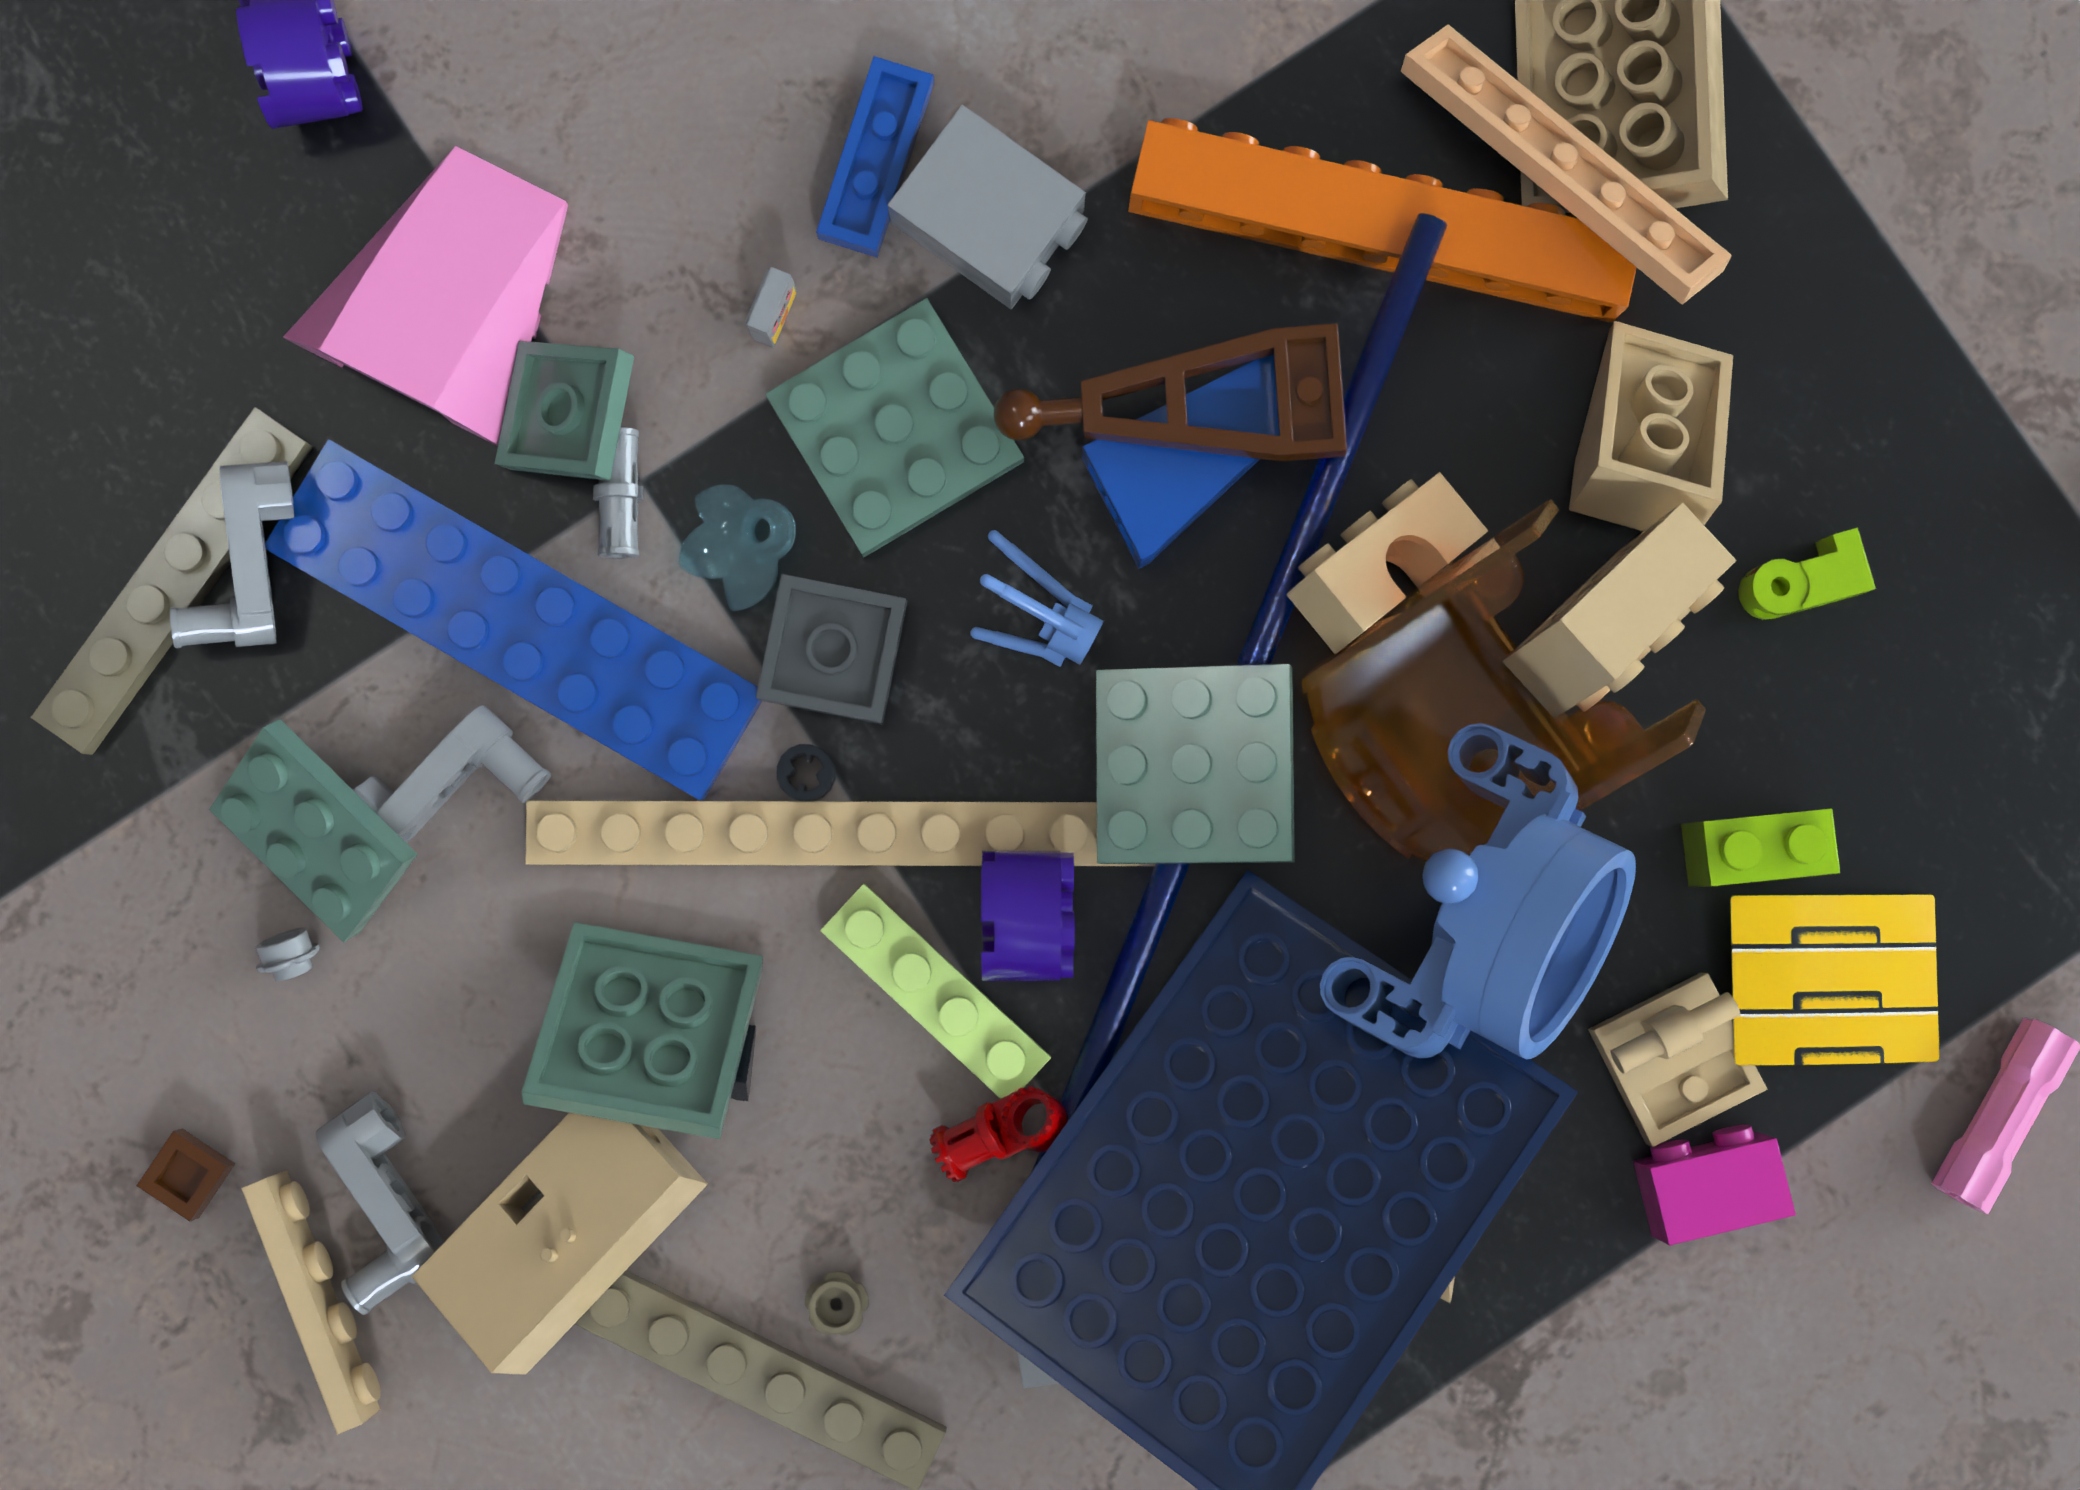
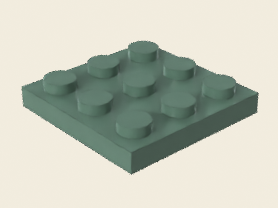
(894, 427)
(1195, 765)
(644, 1031)

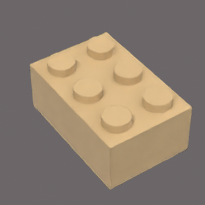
(1622, 614)

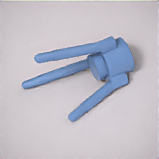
(1067, 629)

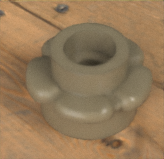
(833, 1321)

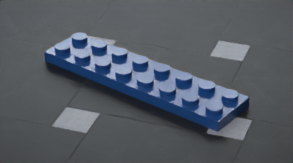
(515, 620)

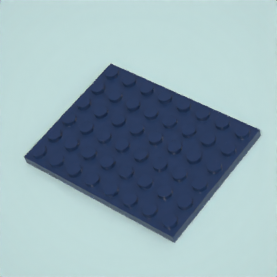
(1255, 1206)

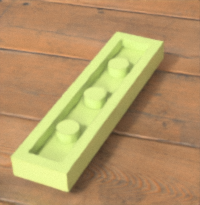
(935, 993)

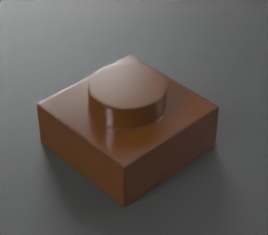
(185, 1174)

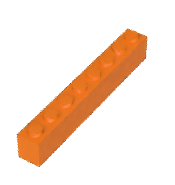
(1367, 217)

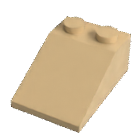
(1653, 430)

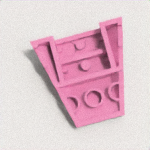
(445, 292)

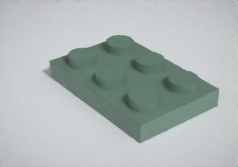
(312, 830)

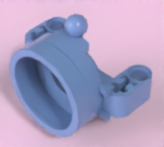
(1516, 921)

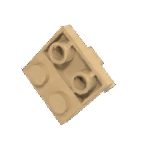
(1676, 1058)

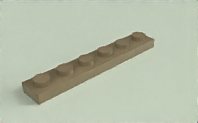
(174, 574)
(766, 1378)

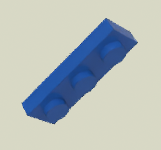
(875, 156)

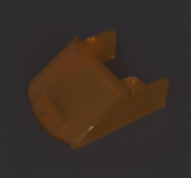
(1435, 667)

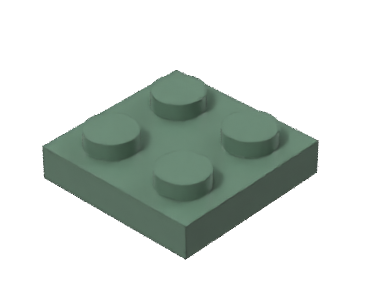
(564, 409)

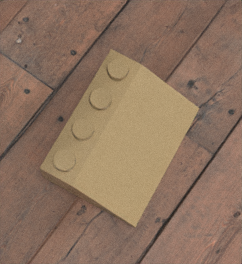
(1637, 84)

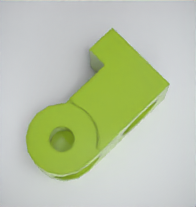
(1791, 587)

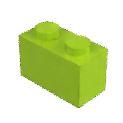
(1760, 848)

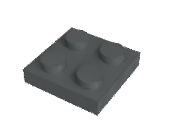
(831, 649)

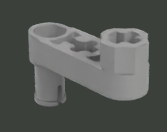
(249, 496)
(474, 743)
(356, 1150)

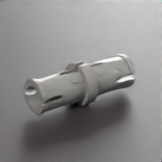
(620, 501)

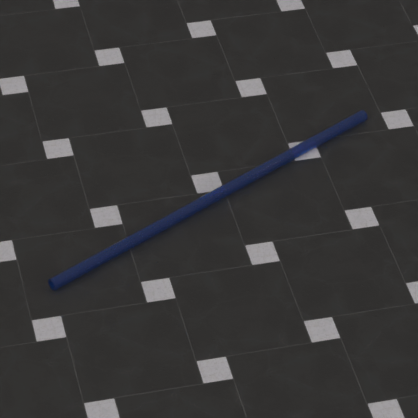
(1264, 637)

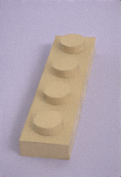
(320, 1320)

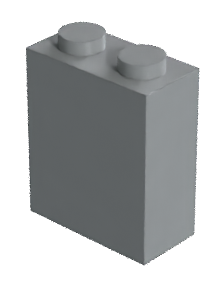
(989, 208)

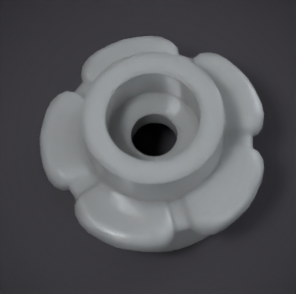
(287, 954)

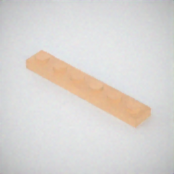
(1566, 164)

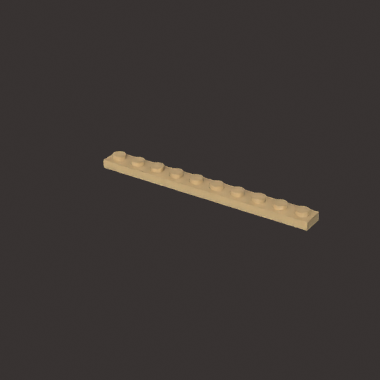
(804, 832)

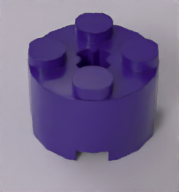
(299, 59)
(1027, 915)

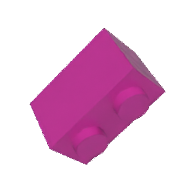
(1713, 1185)

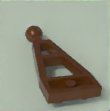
(1306, 395)

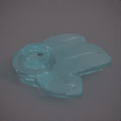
(728, 545)

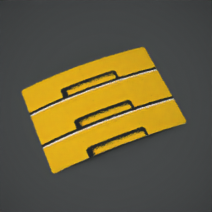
(1834, 979)

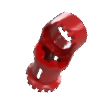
(996, 1132)

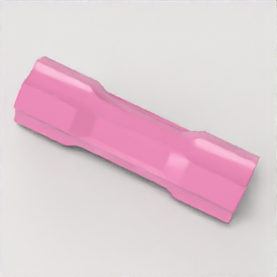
(2027, 1075)

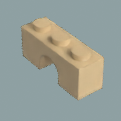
(1353, 588)

